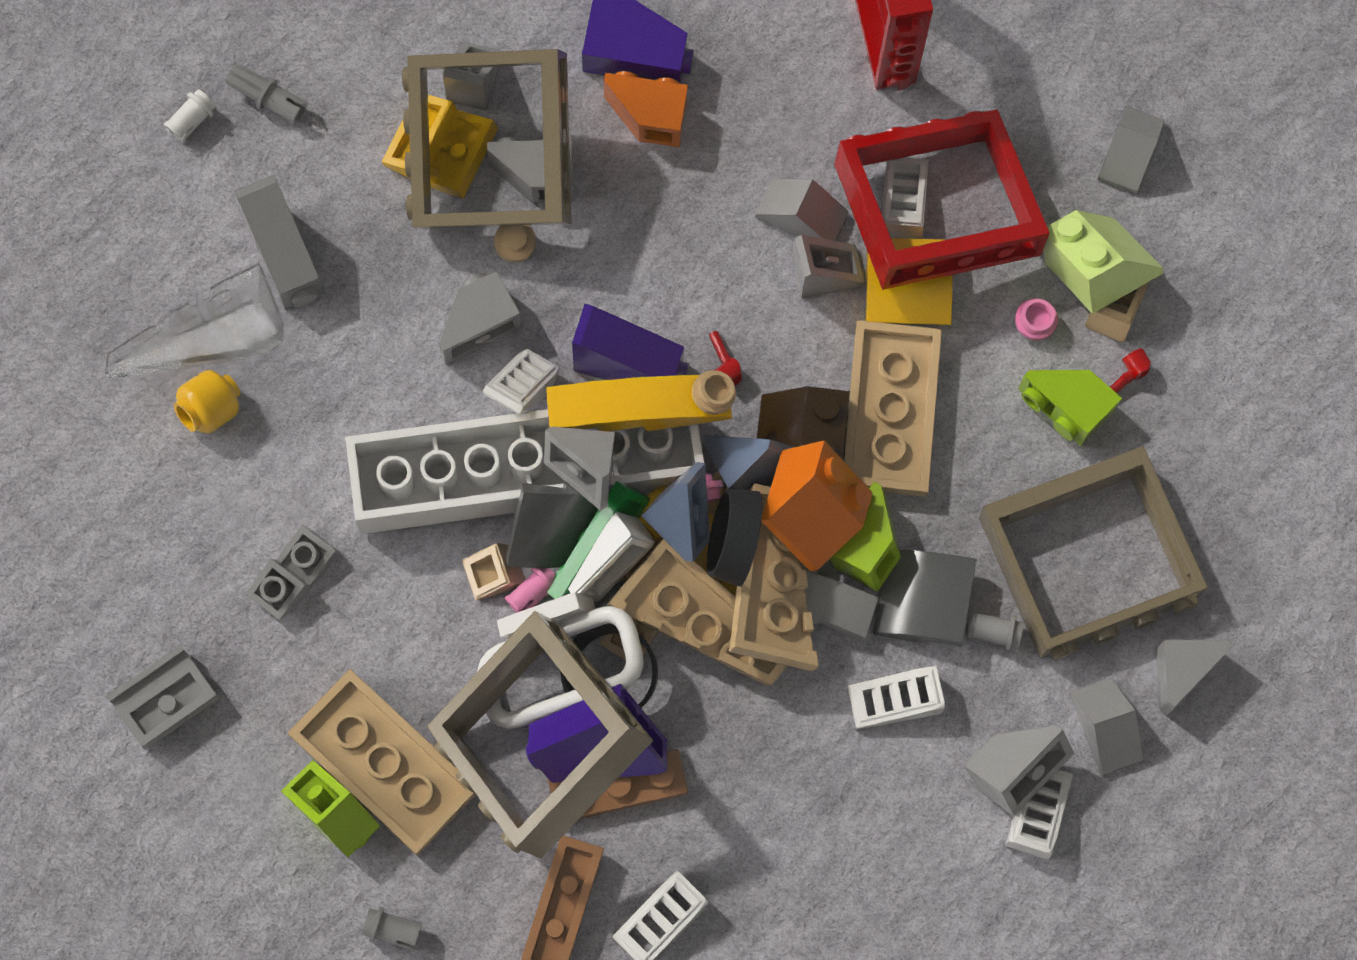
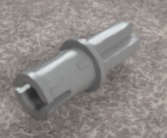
(266, 93)

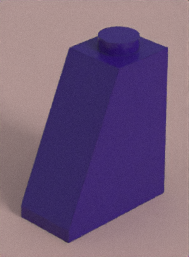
(634, 40)
(620, 350)
(569, 735)

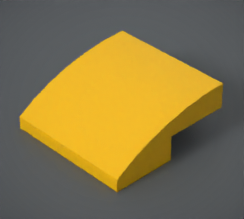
(455, 144)
(910, 304)

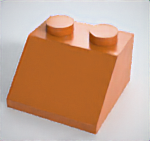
(815, 503)

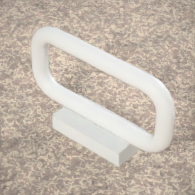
(576, 615)

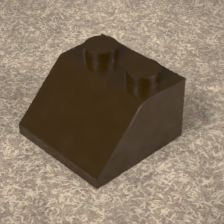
(805, 417)

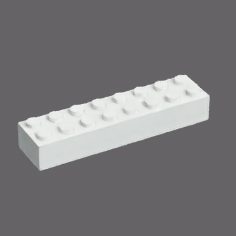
(480, 467)

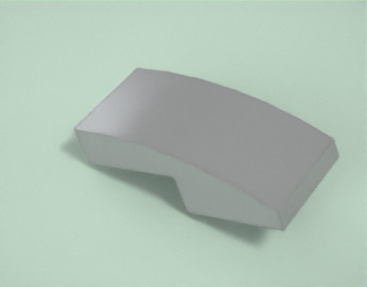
(292, 573)
(839, 605)

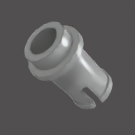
(996, 630)
(391, 929)

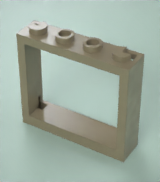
(555, 139)
(1128, 465)
(586, 782)

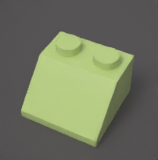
(1097, 258)

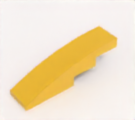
(628, 404)

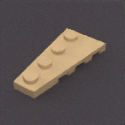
(772, 605)
(688, 607)

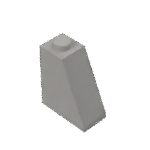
(279, 242)

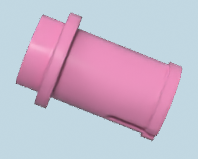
(531, 590)

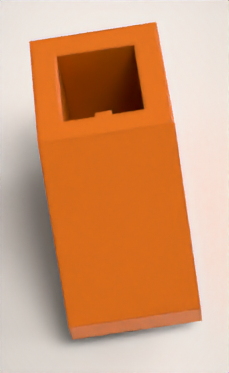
(648, 107)

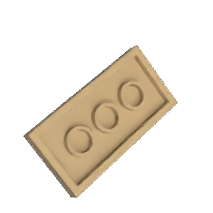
(892, 406)
(382, 762)

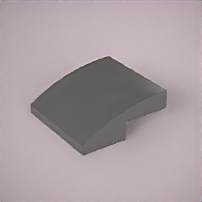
(547, 525)
(926, 598)

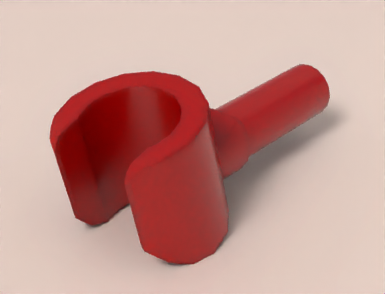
(729, 365)
(1138, 367)

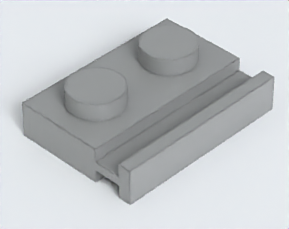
(162, 697)

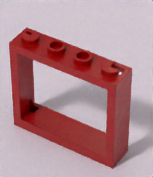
(895, 39)
(952, 255)

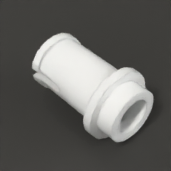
(190, 115)

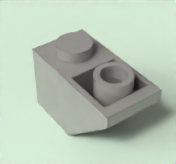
(523, 165)

